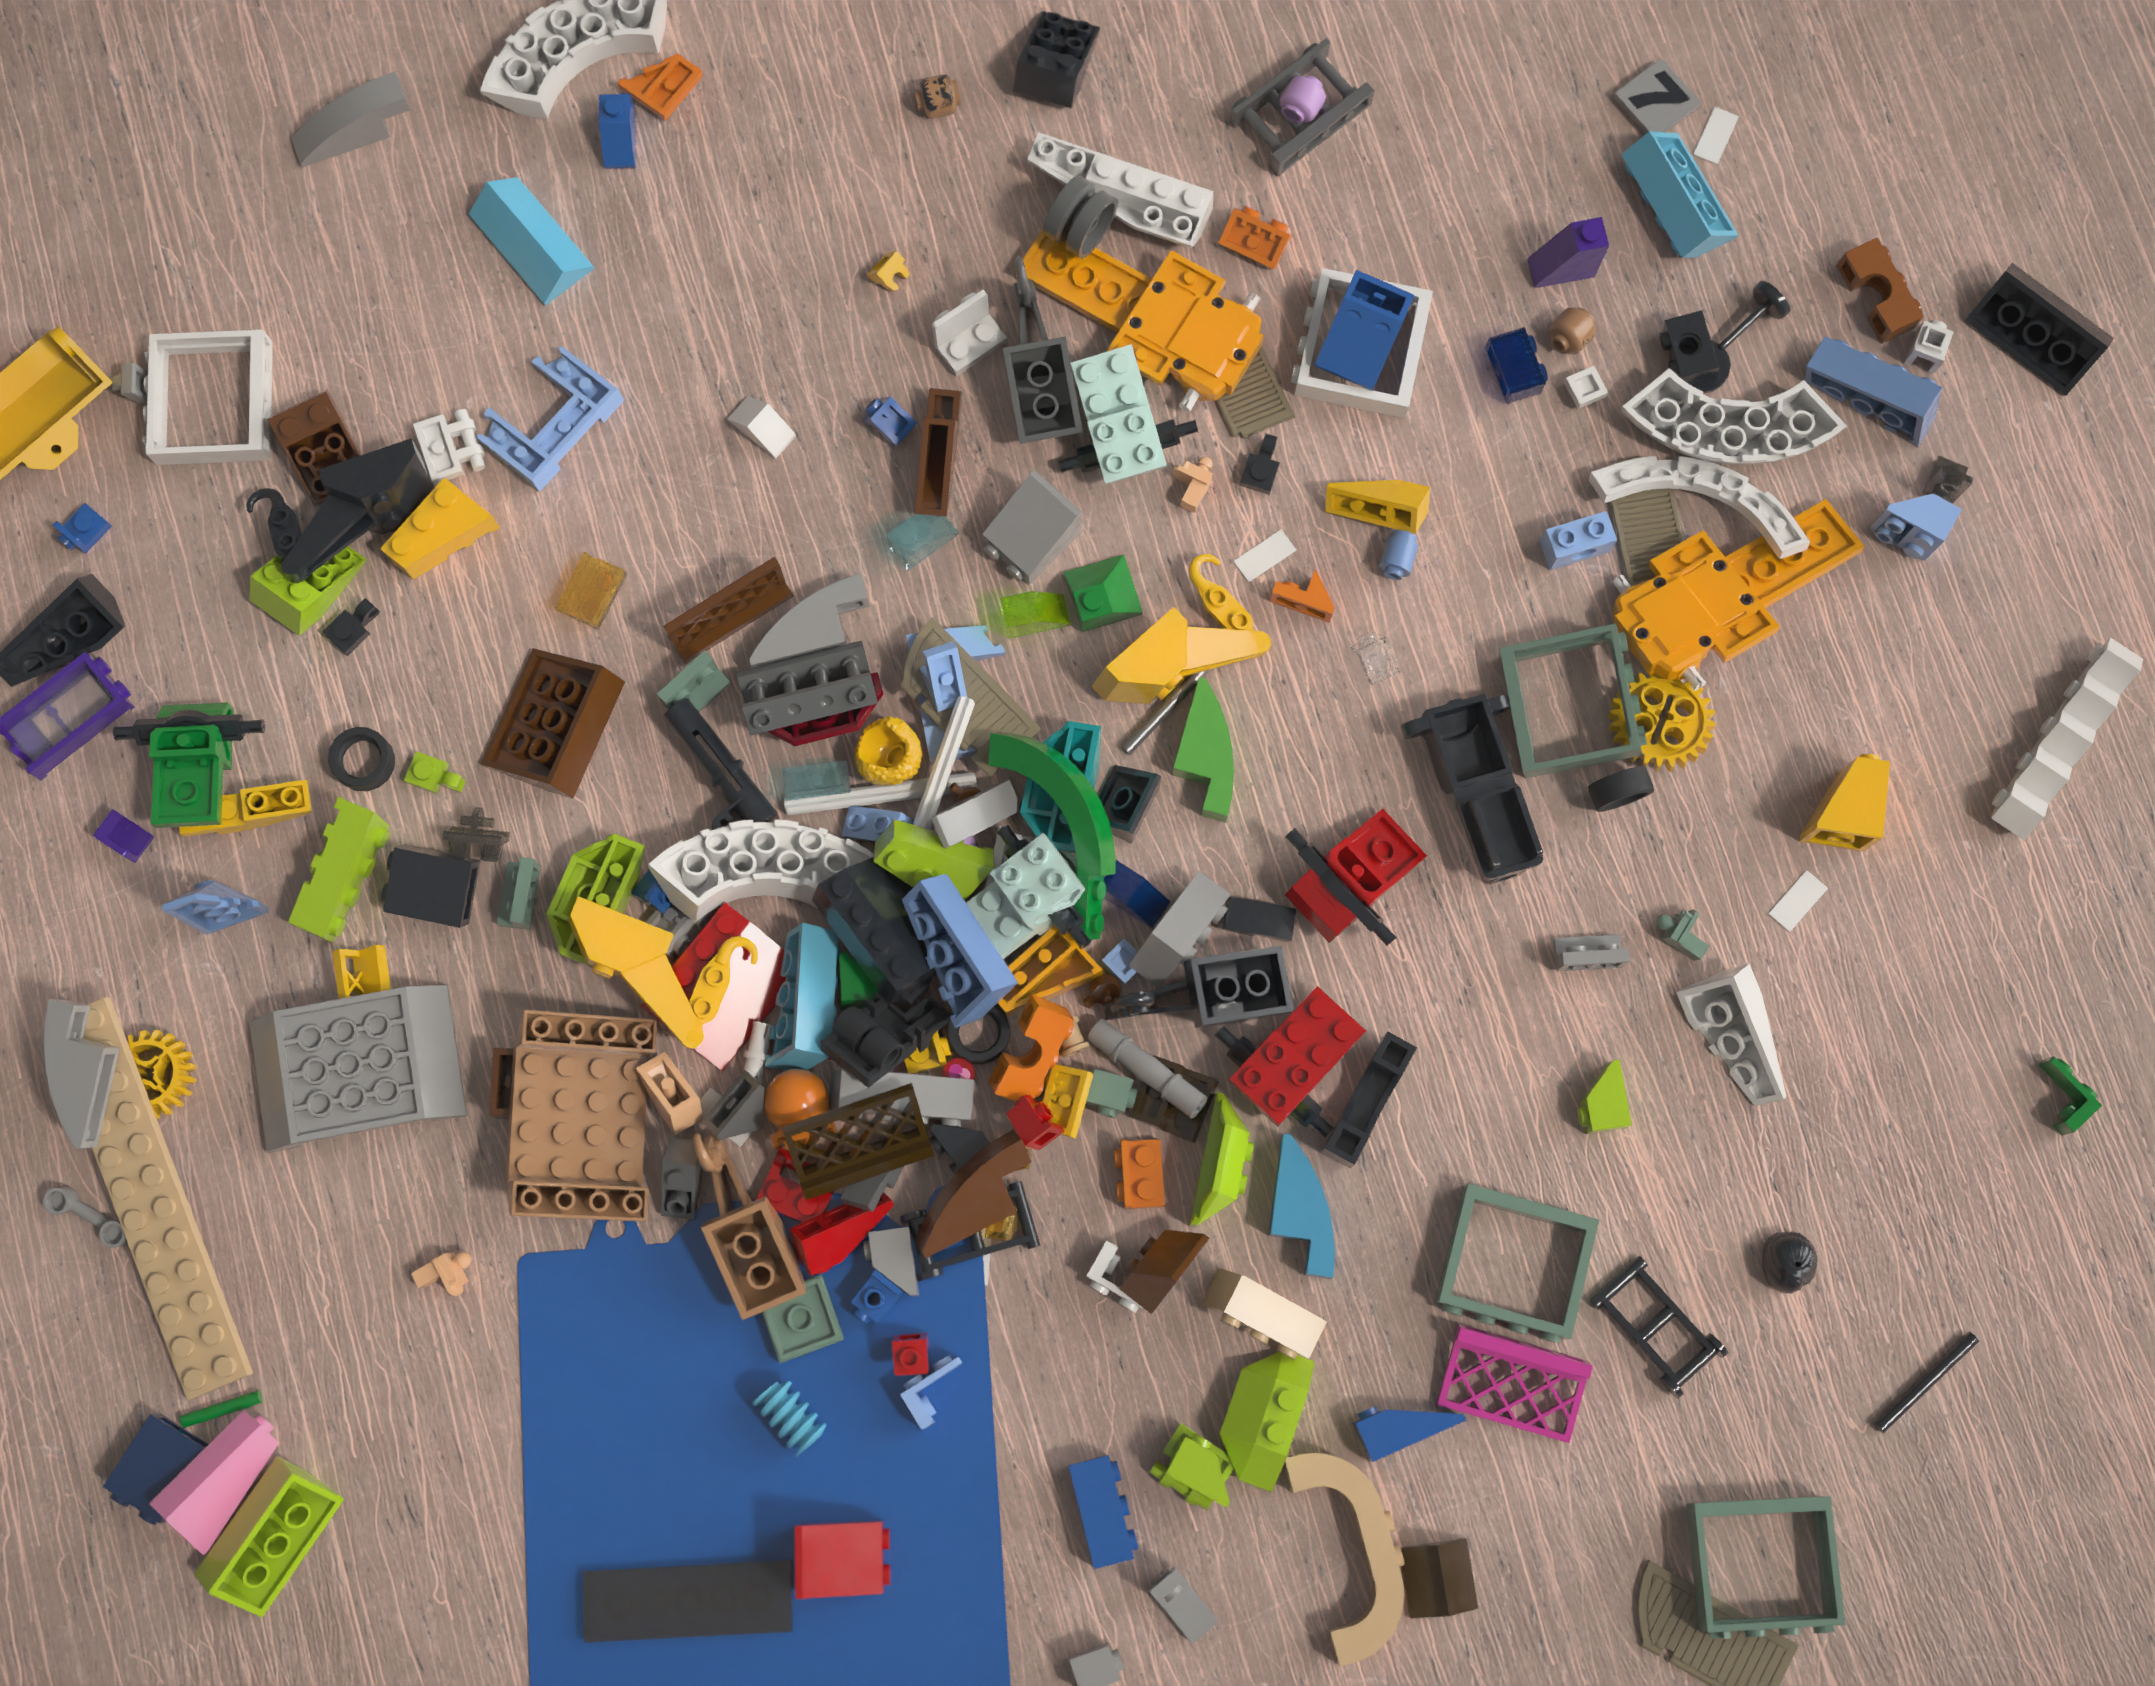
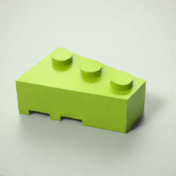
(918, 854)

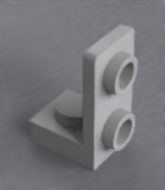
(1183, 1605)

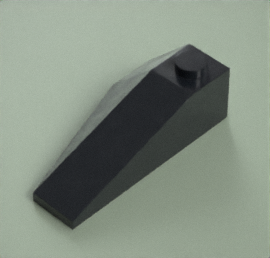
(76, 622)

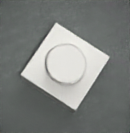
(1586, 387)

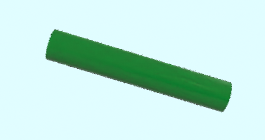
(221, 1409)

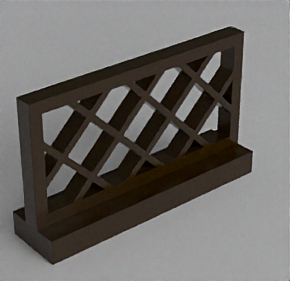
(864, 1159)

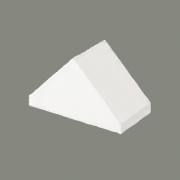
(762, 426)

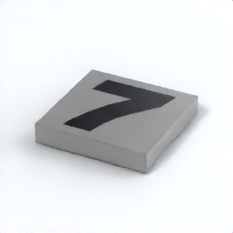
(1657, 99)

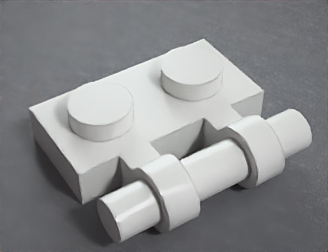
(440, 450)

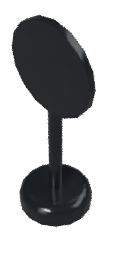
(1769, 301)

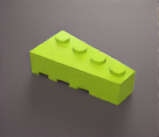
(339, 870)

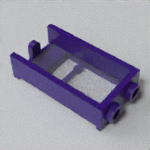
(64, 714)

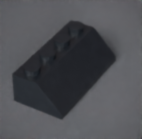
(2039, 329)

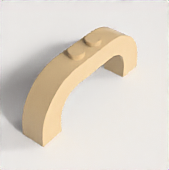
(1377, 1624)

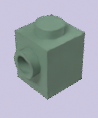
(1111, 1093)

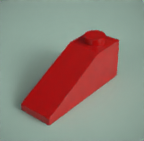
(834, 1234)

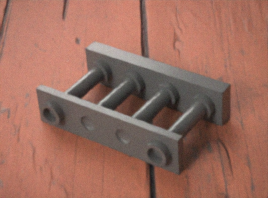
(1307, 136)
(806, 687)

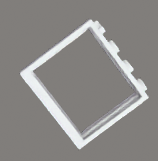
(1349, 395)
(260, 401)

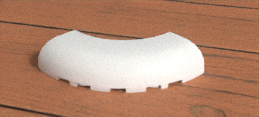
(1732, 429)

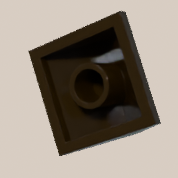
(1438, 1579)

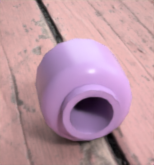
(1302, 99)

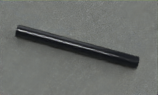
(1926, 1382)

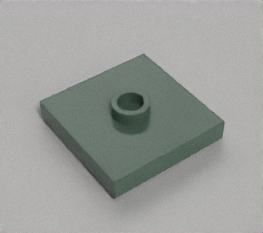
(804, 1322)

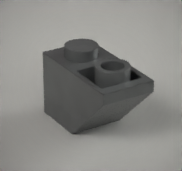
(680, 1179)

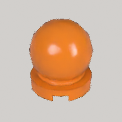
(792, 1098)

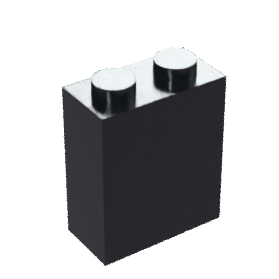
(430, 885)

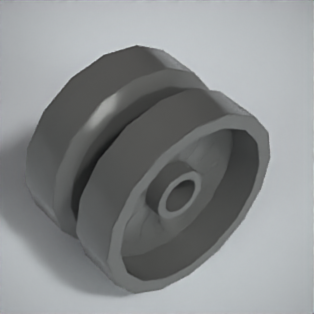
(1080, 216)

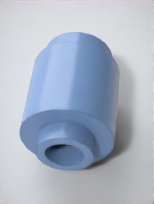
(1399, 555)

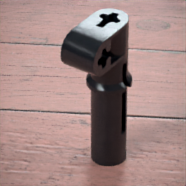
(749, 800)

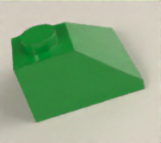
(1102, 593)

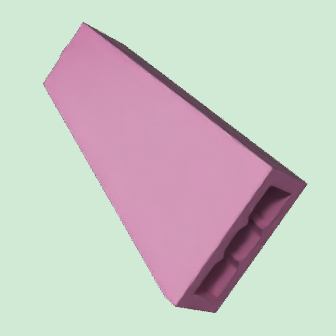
(216, 1481)

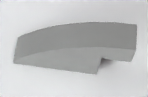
(351, 120)
(812, 623)
(77, 1072)

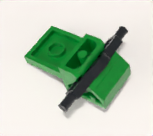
(189, 755)

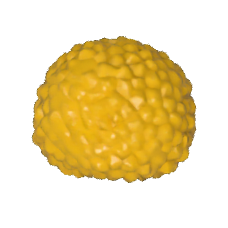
(888, 752)

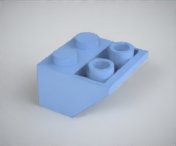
(1916, 524)

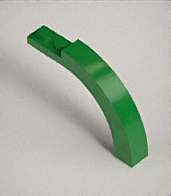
(1080, 808)

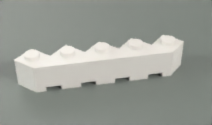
(2065, 738)

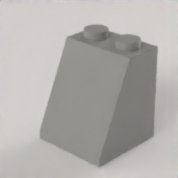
(1032, 529)

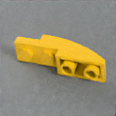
(258, 808)

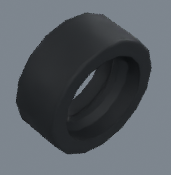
(345, 741)
(1620, 788)
(988, 1055)

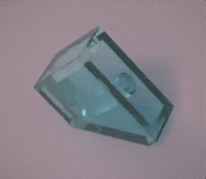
(920, 538)

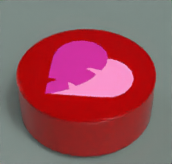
(959, 1069)

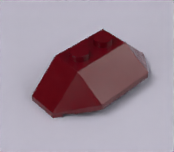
(830, 725)

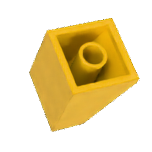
(1853, 806)

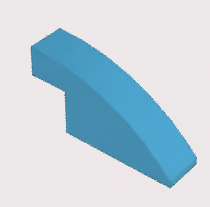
(1302, 1209)

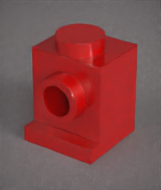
(1033, 1122)

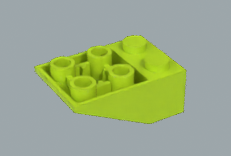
(305, 602)

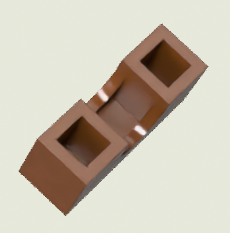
(1872, 267)

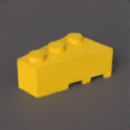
(437, 529)

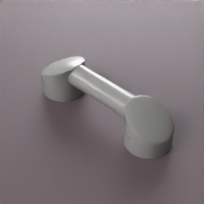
(65, 1200)

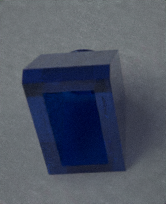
(1135, 895)

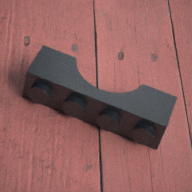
(1368, 1099)

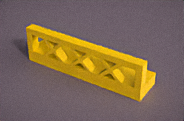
(369, 974)

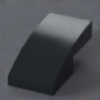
(1259, 919)

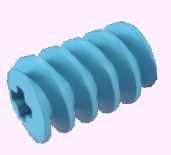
(790, 1415)

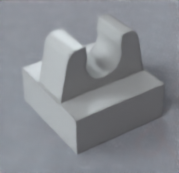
(131, 383)

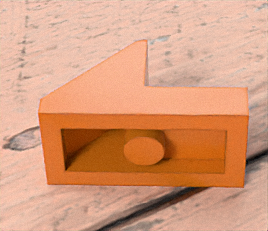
(1313, 602)

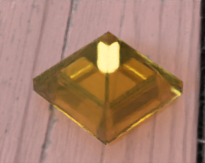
(1003, 1229)

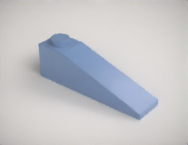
(213, 907)

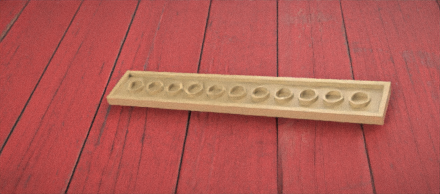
(162, 1226)

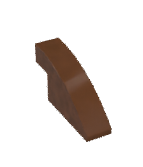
(938, 452)
(973, 1196)

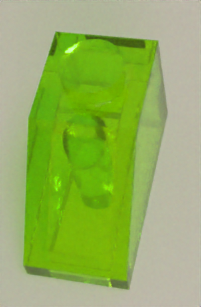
(1033, 613)

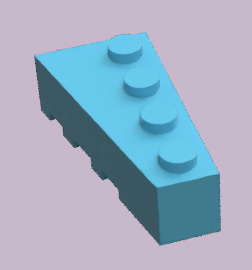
(805, 998)

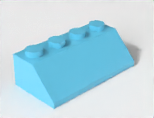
(1678, 194)

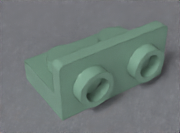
(698, 681)
(519, 894)

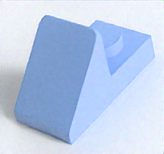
(943, 675)

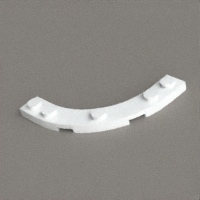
(1709, 479)

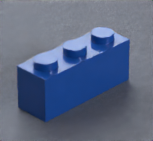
(1103, 1511)

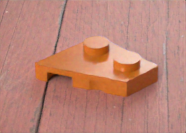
(663, 85)

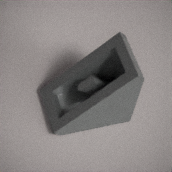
(738, 1109)

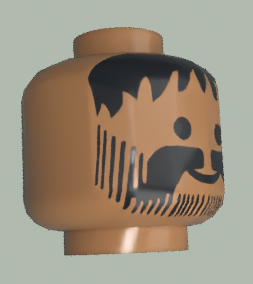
(937, 96)

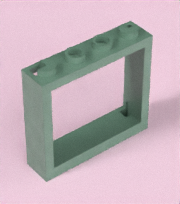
(1576, 640)
(1530, 1209)
(1827, 1564)

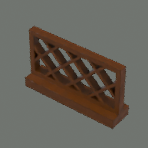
(728, 610)

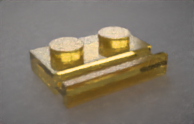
(591, 590)

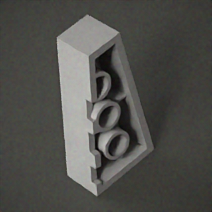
(937, 1096)

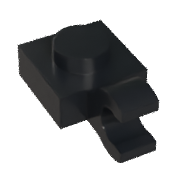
(1261, 470)
(348, 630)

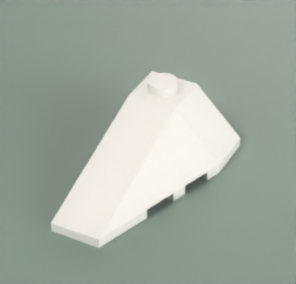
(1735, 1023)

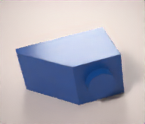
(617, 130)

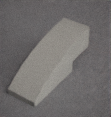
(976, 813)

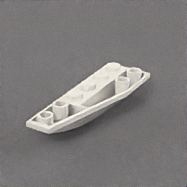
(1144, 197)

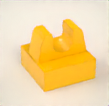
(885, 268)

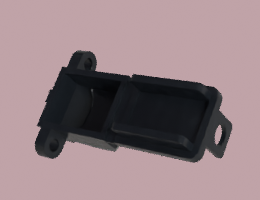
(1476, 768)

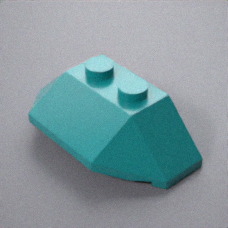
(1081, 746)

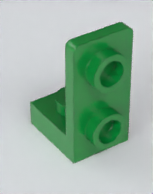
(2073, 1114)

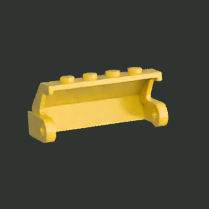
(41, 397)

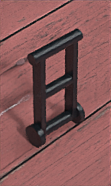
(934, 1269)
(1710, 1344)

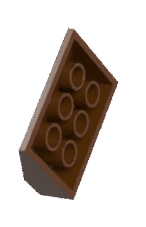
(553, 722)

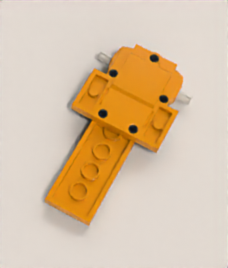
(1170, 320)
(1720, 601)

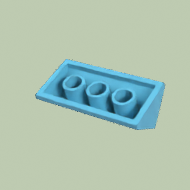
(529, 238)

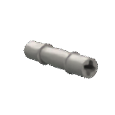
(1147, 1068)

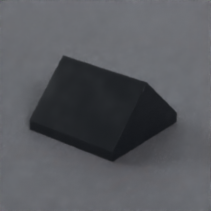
(1127, 799)

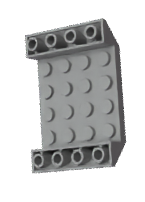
(357, 1065)

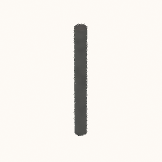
(1162, 712)

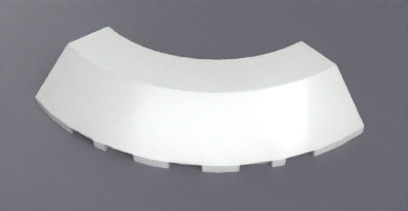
(565, 41)
(749, 862)

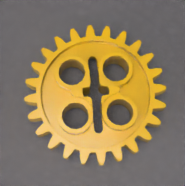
(1690, 731)

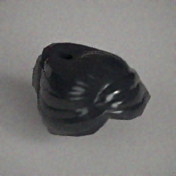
(1789, 1261)

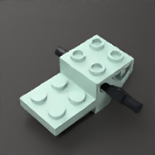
(1120, 419)
(1029, 895)

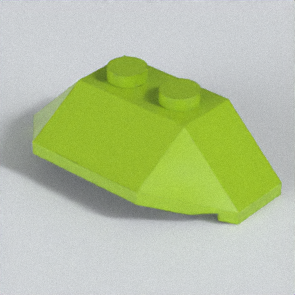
(600, 874)
(1222, 1162)
(1265, 1417)

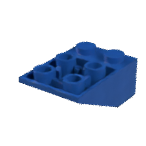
(1364, 330)

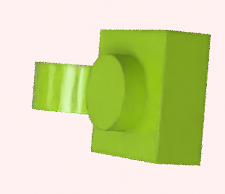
(430, 773)

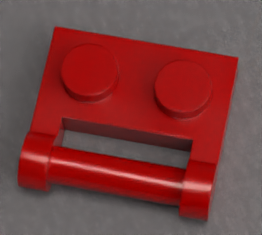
(787, 1195)

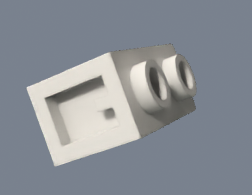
(1104, 1263)

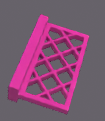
(1523, 1354)

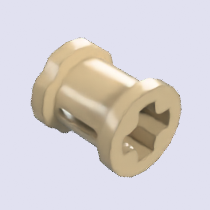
(1075, 1043)

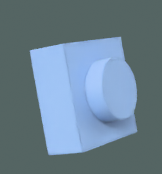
(1117, 961)

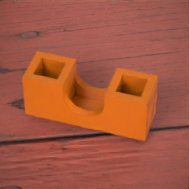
(1025, 1074)

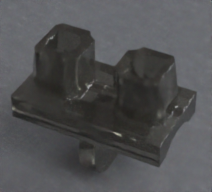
(490, 840)

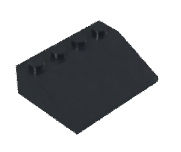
(872, 922)

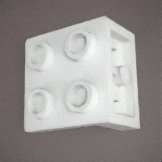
(967, 333)

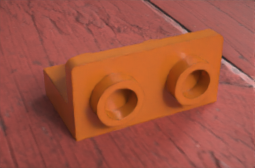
(1255, 237)
(1141, 1174)

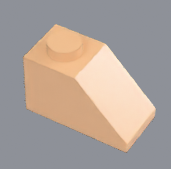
(670, 1093)

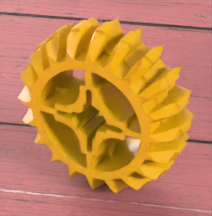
(174, 1054)

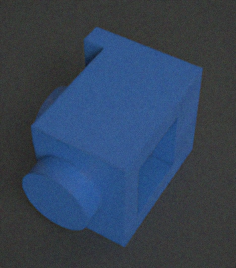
(889, 1295)

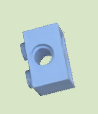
(1578, 540)

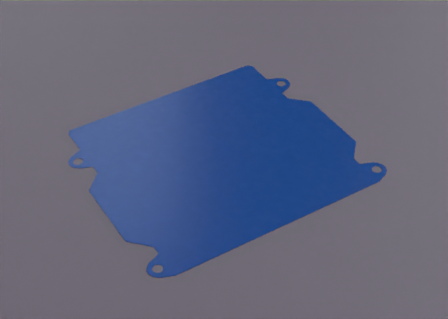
(659, 1459)

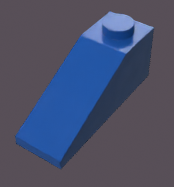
(1393, 1430)

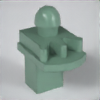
(1678, 933)

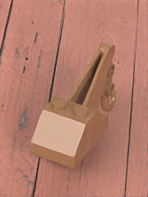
(748, 1240)

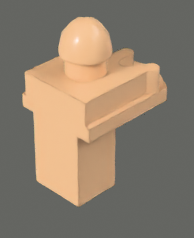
(1198, 480)
(448, 1269)

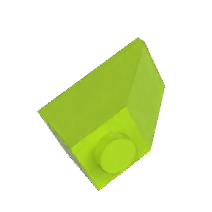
(1605, 1102)
(1199, 1469)

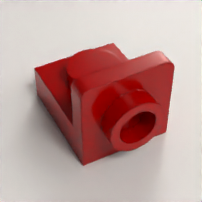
(910, 1354)

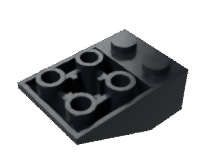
(1055, 59)

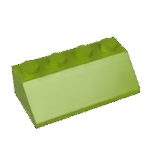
(268, 1537)

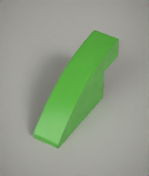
(1207, 752)

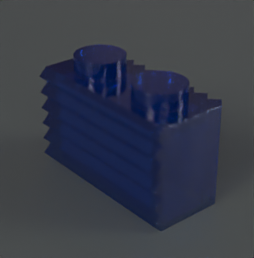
(1516, 365)

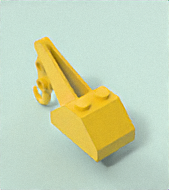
(1173, 650)
(637, 954)

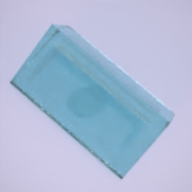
(816, 780)

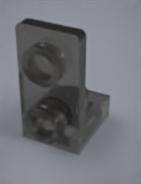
(1947, 479)

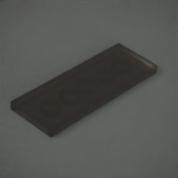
(688, 1601)

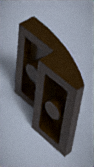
(1164, 1116)

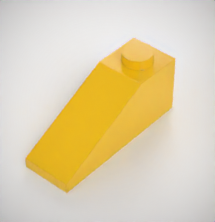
(1382, 502)

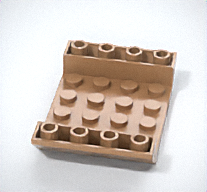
(578, 1117)

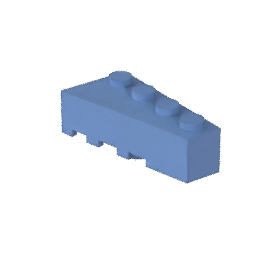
(1875, 387)
(958, 949)

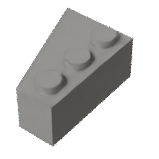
(1180, 929)

